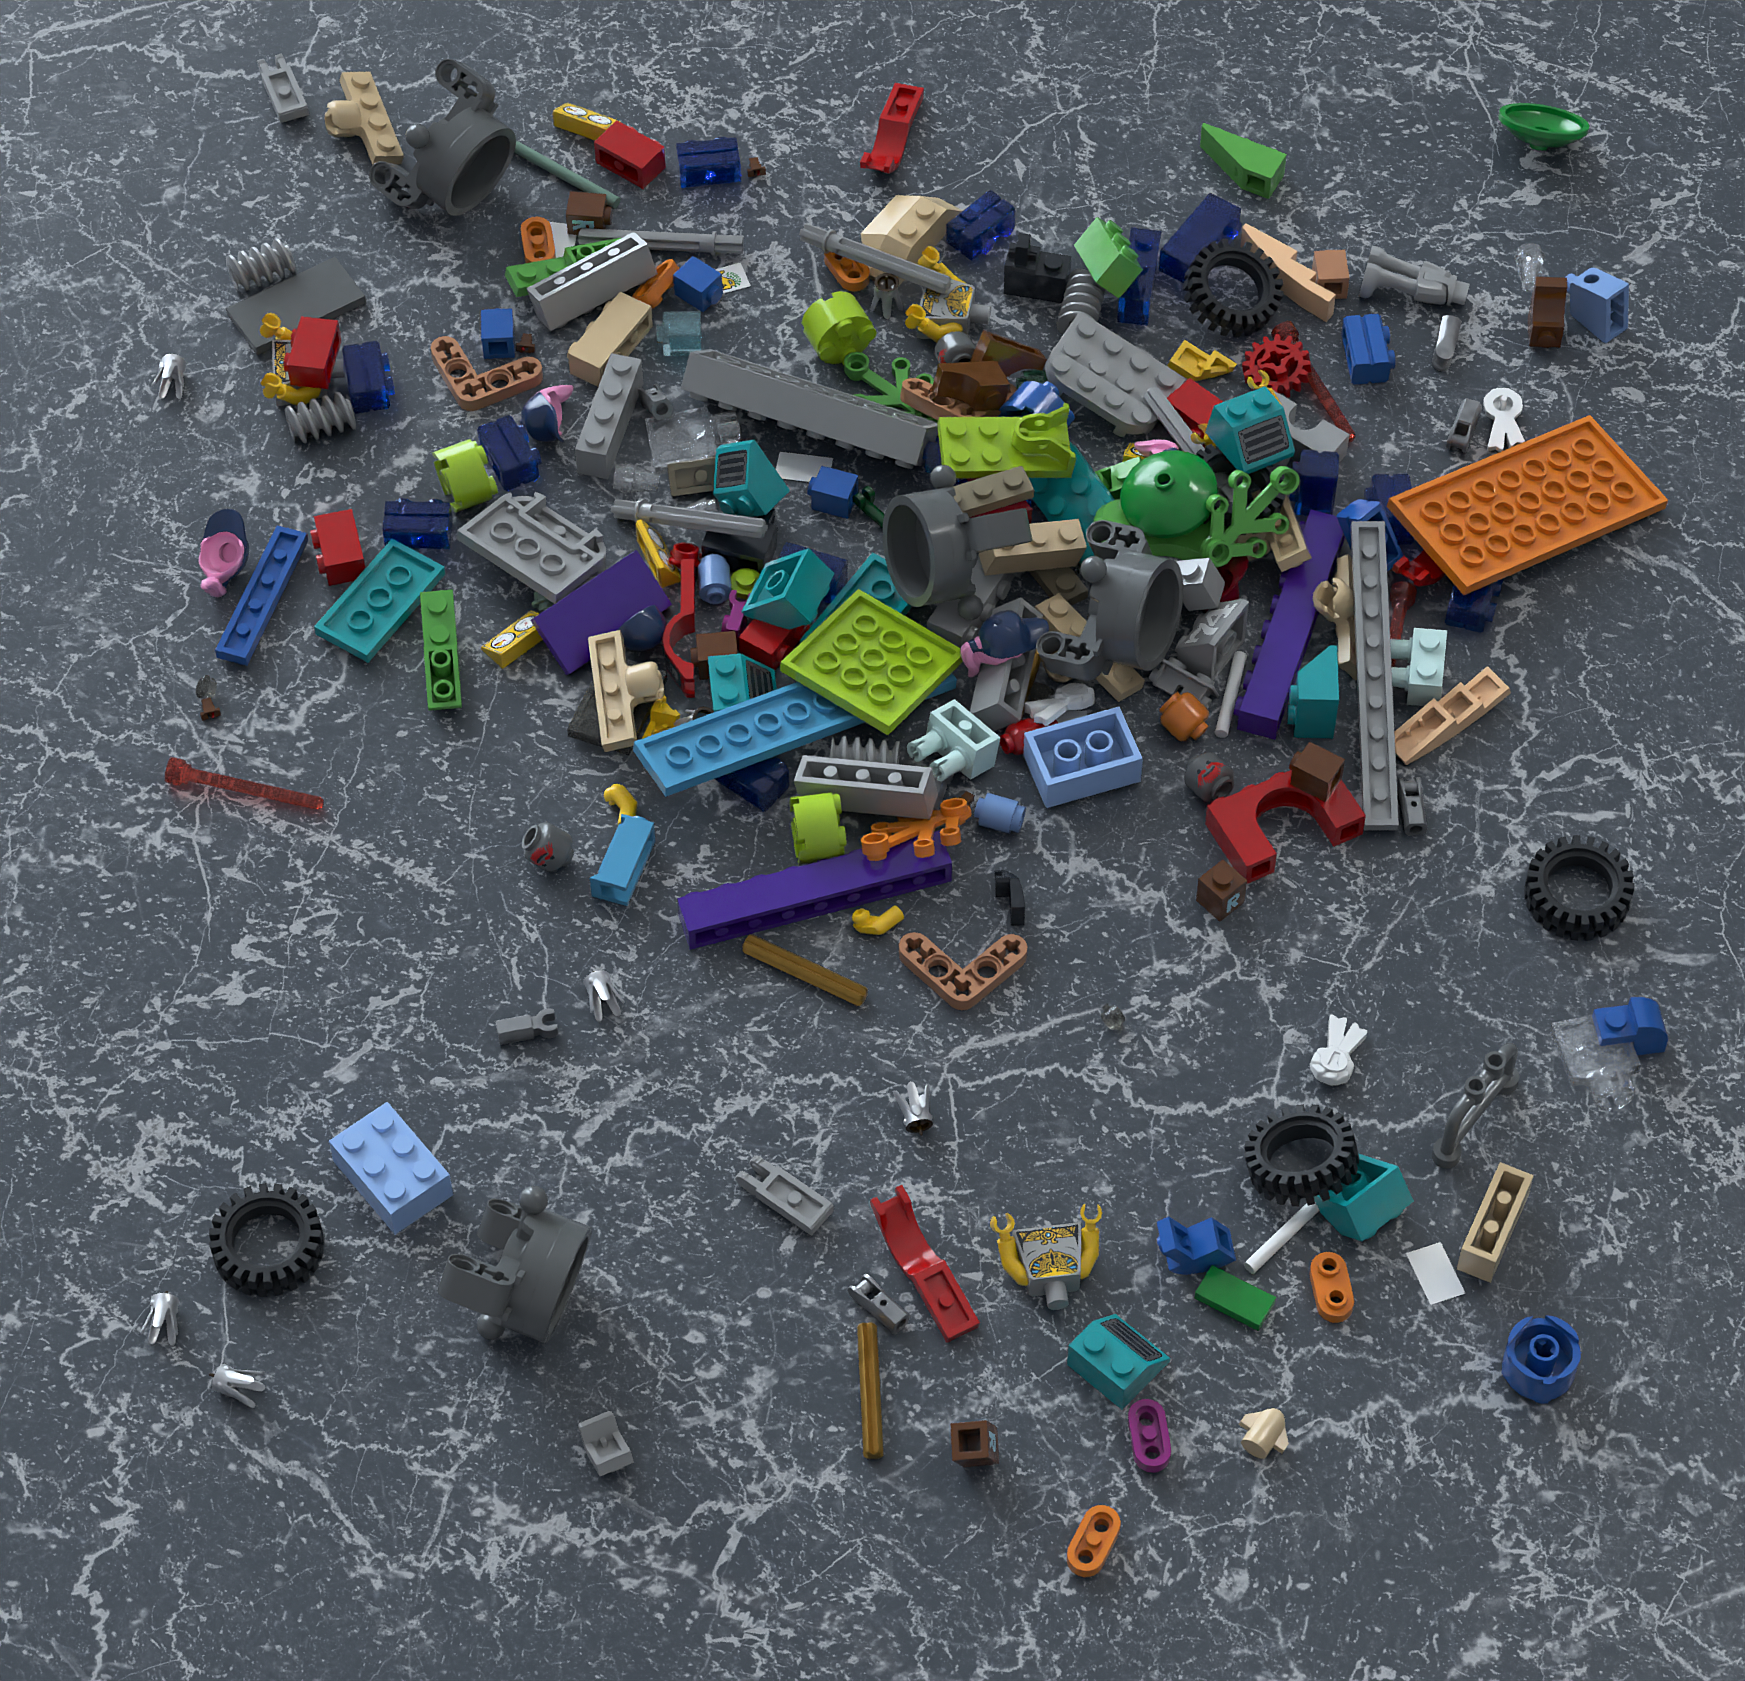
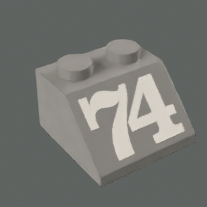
(1214, 638)

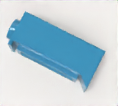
(624, 860)

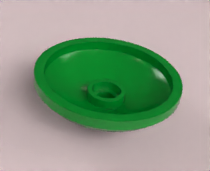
(1543, 125)
(1172, 507)

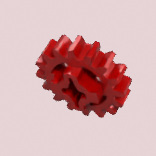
(1282, 361)

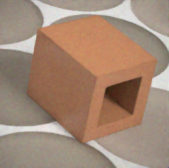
(1332, 271)

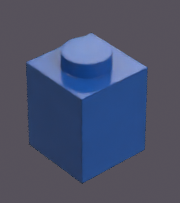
(698, 284)
(497, 333)
(833, 491)

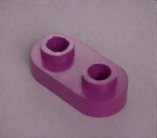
(1151, 1437)

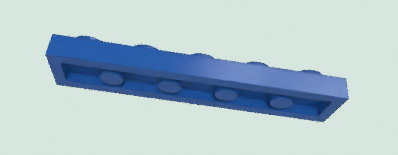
(261, 595)

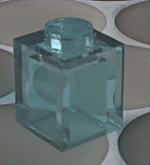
(680, 333)

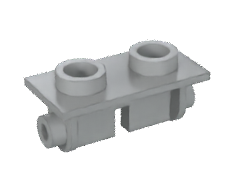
(1173, 674)

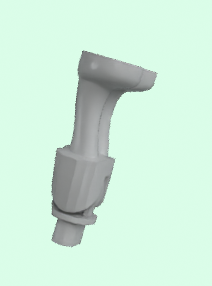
(1424, 283)

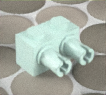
(1425, 673)
(960, 739)

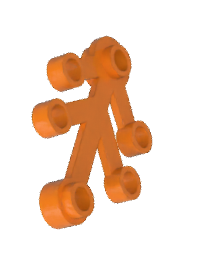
(951, 813)

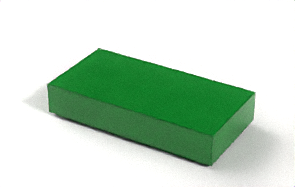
(1235, 1298)

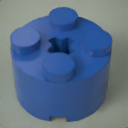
(1034, 399)
(1541, 1358)

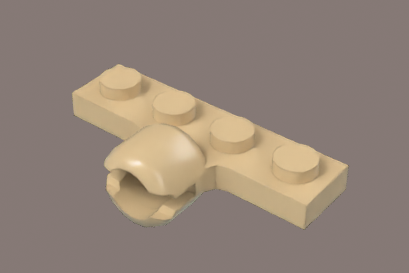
(365, 117)
(1288, 548)
(1338, 606)
(1065, 619)
(620, 689)

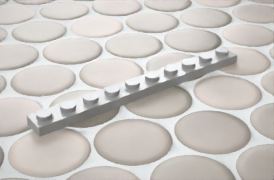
(1374, 675)

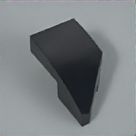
(1010, 886)

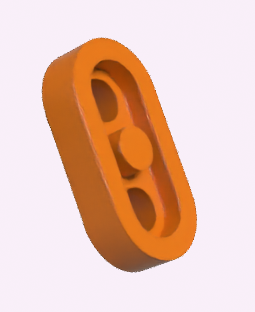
(537, 239)
(849, 273)
(653, 288)
(1331, 1284)
(1092, 1543)

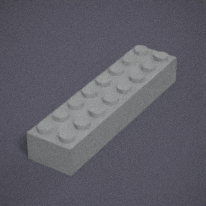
(808, 406)

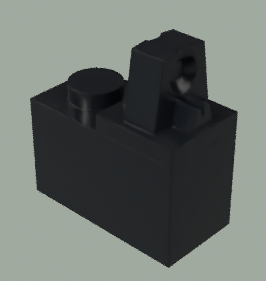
(1035, 272)
(743, 550)

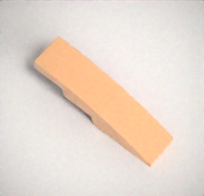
(1297, 279)
(1449, 716)

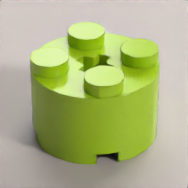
(837, 327)
(464, 475)
(816, 827)

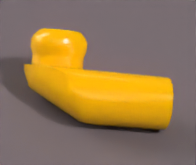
(620, 796)
(876, 924)

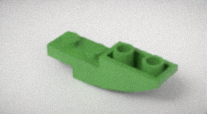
(528, 274)
(441, 650)

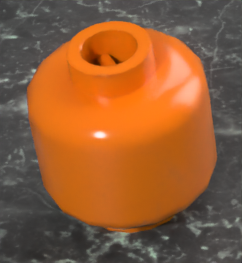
(1184, 716)

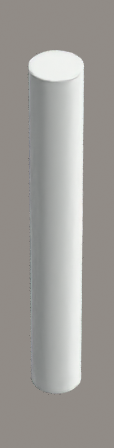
(1230, 694)
(1283, 1235)

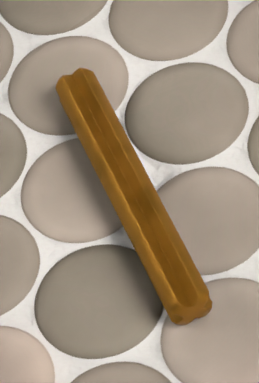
(805, 970)
(870, 1391)

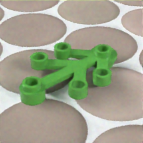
(857, 368)
(1244, 518)

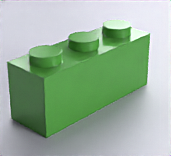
(1108, 256)

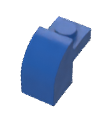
(1635, 1023)
(1195, 1247)

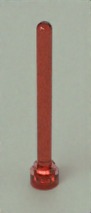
(1288, 329)
(1402, 598)
(180, 772)

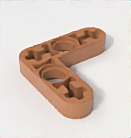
(473, 383)
(921, 397)
(963, 978)

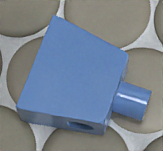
(1599, 302)

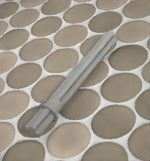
(671, 241)
(877, 259)
(1181, 433)
(689, 518)

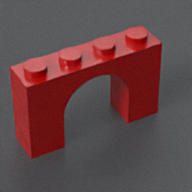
(1236, 829)

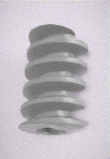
(260, 264)
(1080, 295)
(320, 417)
(866, 753)

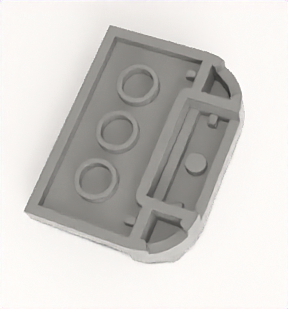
(1108, 375)
(535, 544)

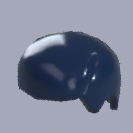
(644, 629)

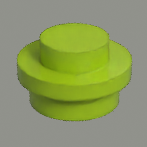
(744, 581)

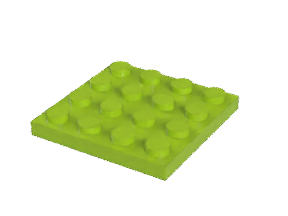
(872, 661)

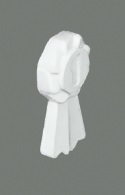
(1503, 407)
(1069, 697)
(1333, 1063)

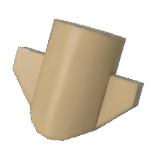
(1264, 1432)

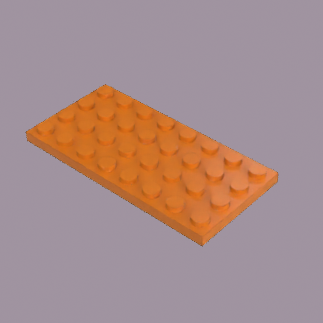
(1526, 504)

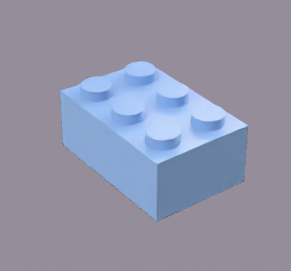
(1082, 757)
(391, 1168)

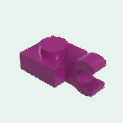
(736, 620)

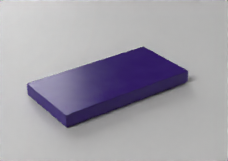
(597, 609)

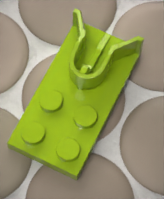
(996, 444)

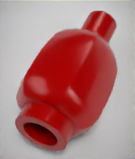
(1013, 738)

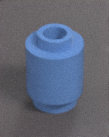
(714, 579)
(1000, 813)

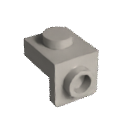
(604, 1443)

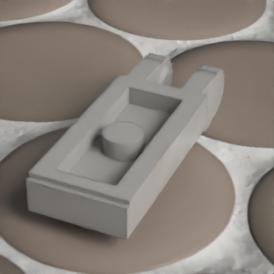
(283, 90)
(786, 1195)

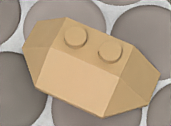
(908, 227)

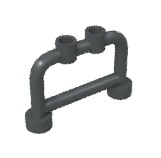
(1488, 1084)

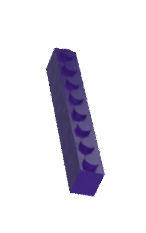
(1289, 630)
(808, 892)

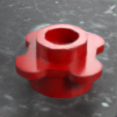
(684, 551)

